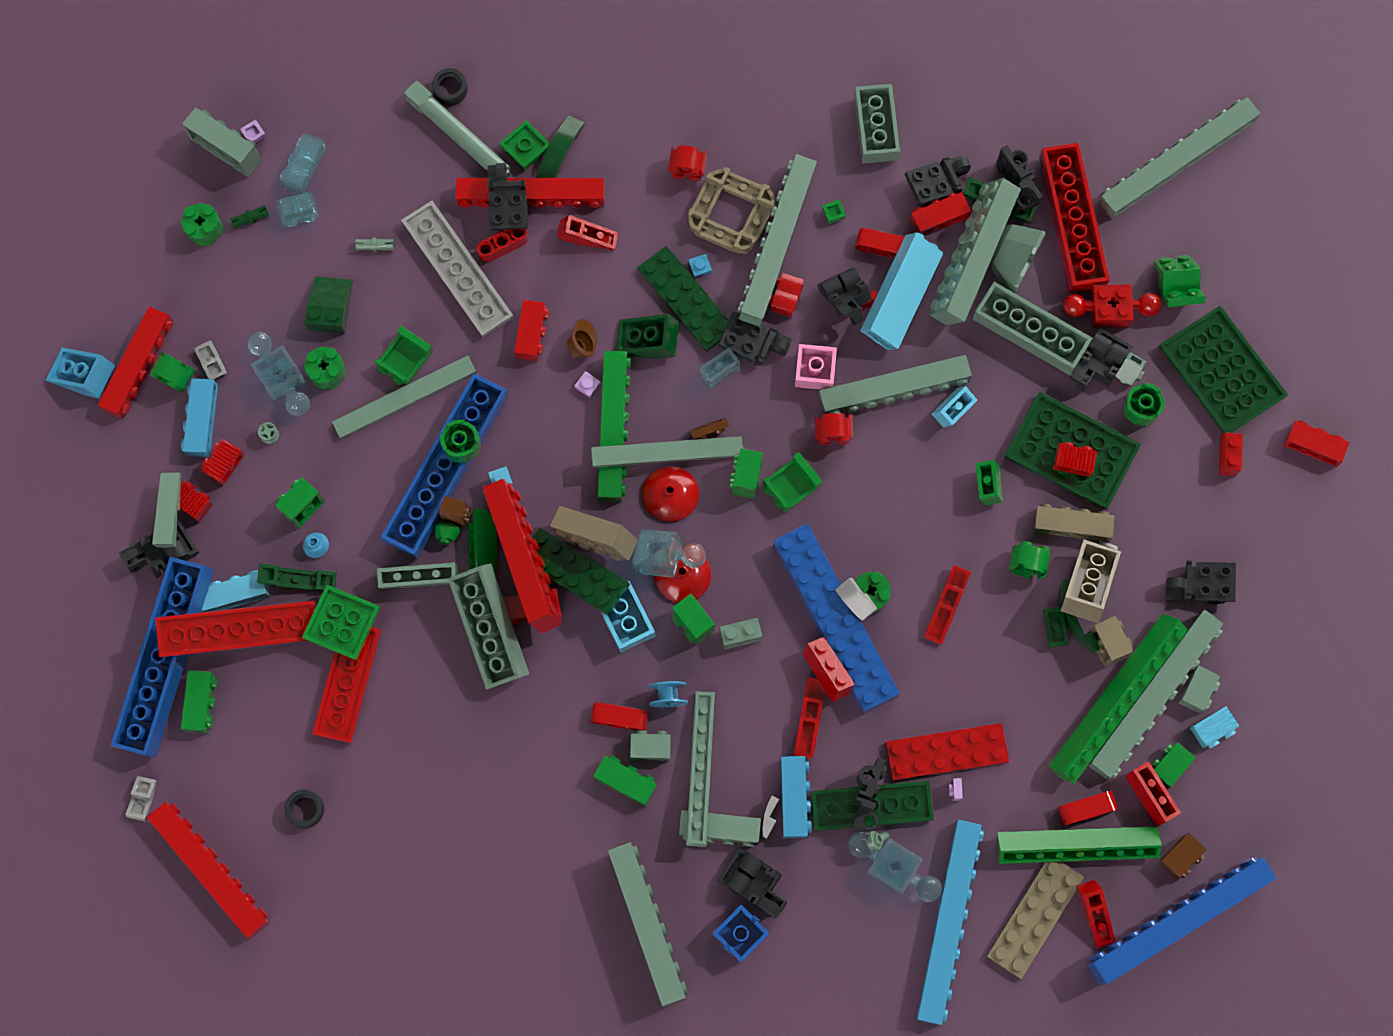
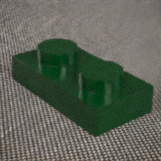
(1055, 627)

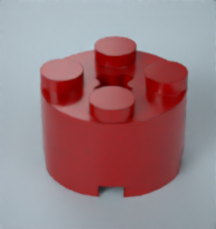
(687, 162)
(834, 428)

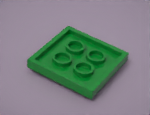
(341, 622)

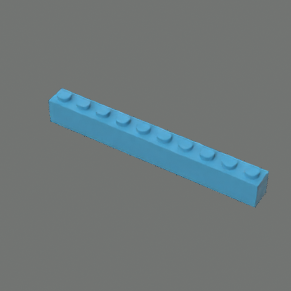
(949, 923)

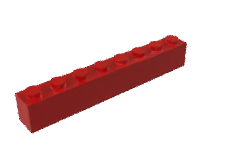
(540, 192)
(208, 870)

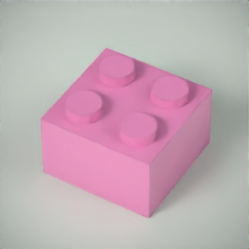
(815, 367)

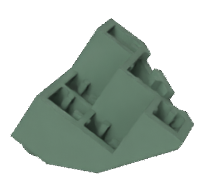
(1015, 254)

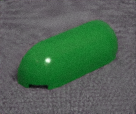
(482, 540)

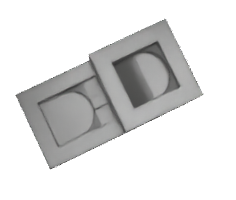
(210, 360)
(855, 599)
(141, 799)
(768, 822)

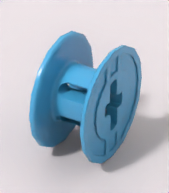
(667, 694)

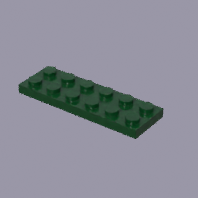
(685, 297)
(579, 573)
(894, 805)

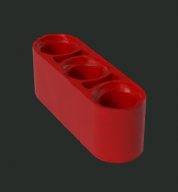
(878, 242)
(498, 251)
(619, 716)
(1087, 808)

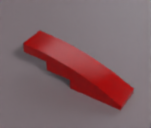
(947, 604)
(809, 718)

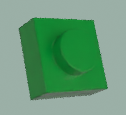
(833, 211)

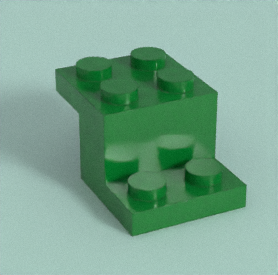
(1179, 281)

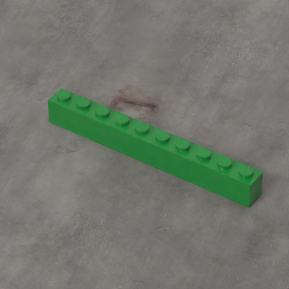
(1118, 698)

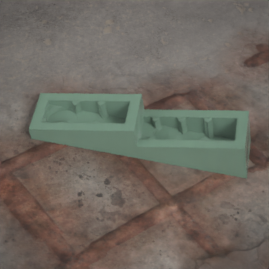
(166, 512)

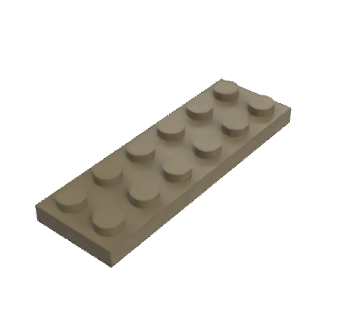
(1034, 917)

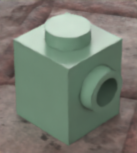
(1131, 369)

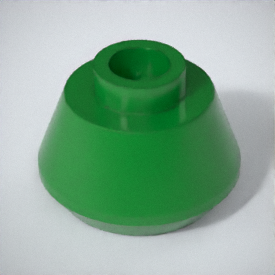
(446, 532)

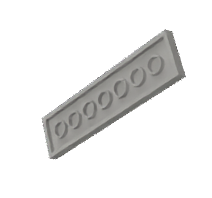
(457, 269)

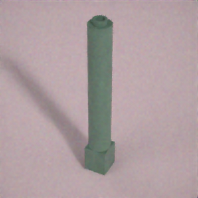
(424, 102)

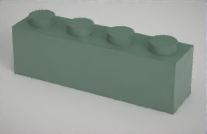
(415, 576)
(727, 829)

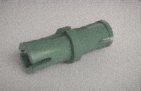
(374, 244)

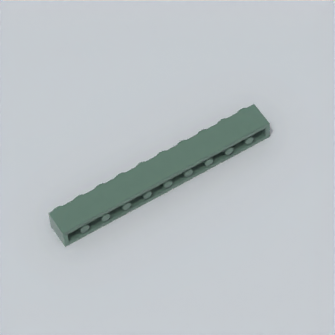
(1178, 158)
(777, 241)
(1155, 695)

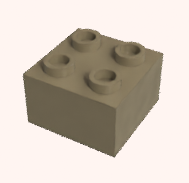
(1112, 641)

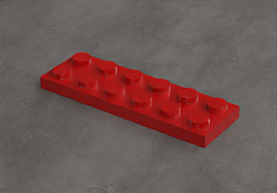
(346, 692)
(947, 751)

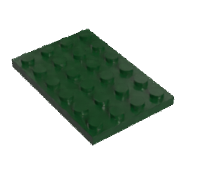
(1223, 370)
(1054, 423)

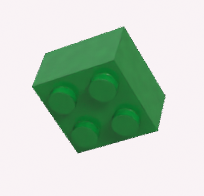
(747, 473)
(300, 502)
(693, 620)

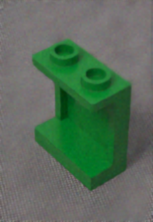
(404, 357)
(792, 483)

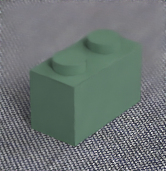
(740, 633)
(1199, 689)
(650, 746)

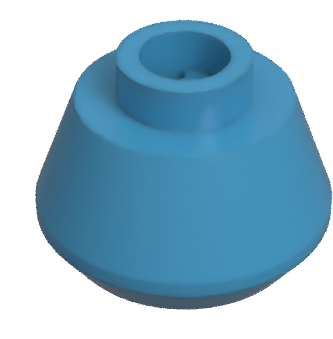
(317, 548)

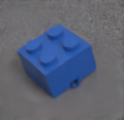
(740, 933)

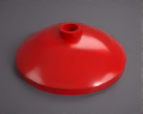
(670, 506)
(693, 582)

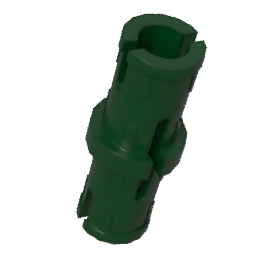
(249, 217)

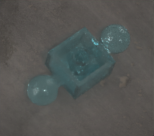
(283, 383)
(659, 553)
(927, 887)

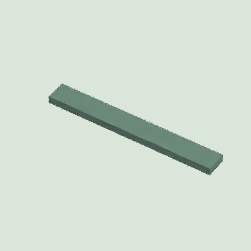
(404, 397)
(665, 451)
(700, 769)

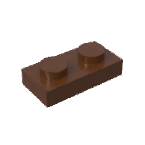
(716, 426)

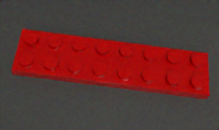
(232, 628)

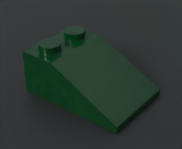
(328, 305)
(648, 336)

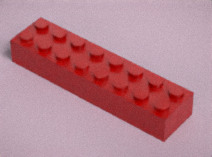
(1073, 217)
(522, 556)

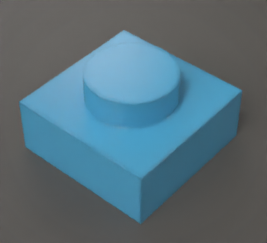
(700, 266)

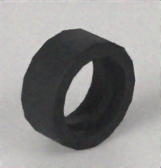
(447, 74)
(291, 801)

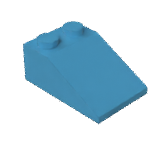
(80, 372)

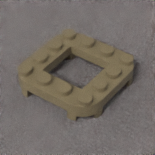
(724, 180)

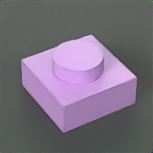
(253, 131)
(587, 384)
(955, 789)

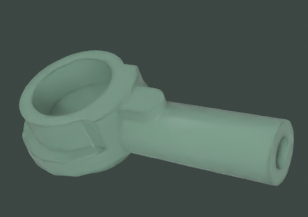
(875, 840)

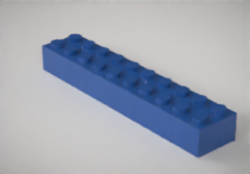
(438, 475)
(834, 619)
(157, 677)
(1181, 921)

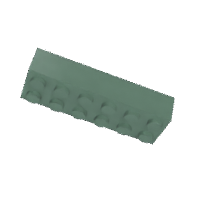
(1032, 328)
(488, 626)

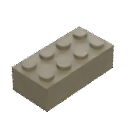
(593, 534)
(1091, 581)

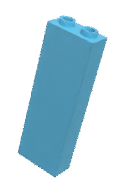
(902, 291)

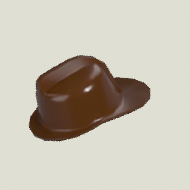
(582, 340)

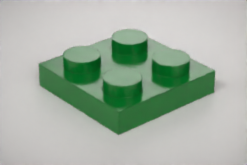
(525, 145)

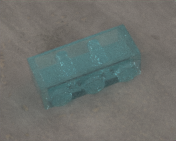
(303, 163)

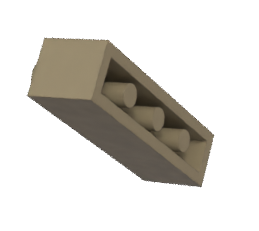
(1073, 523)

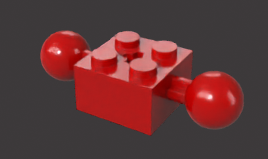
(1101, 302)

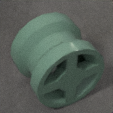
(265, 433)

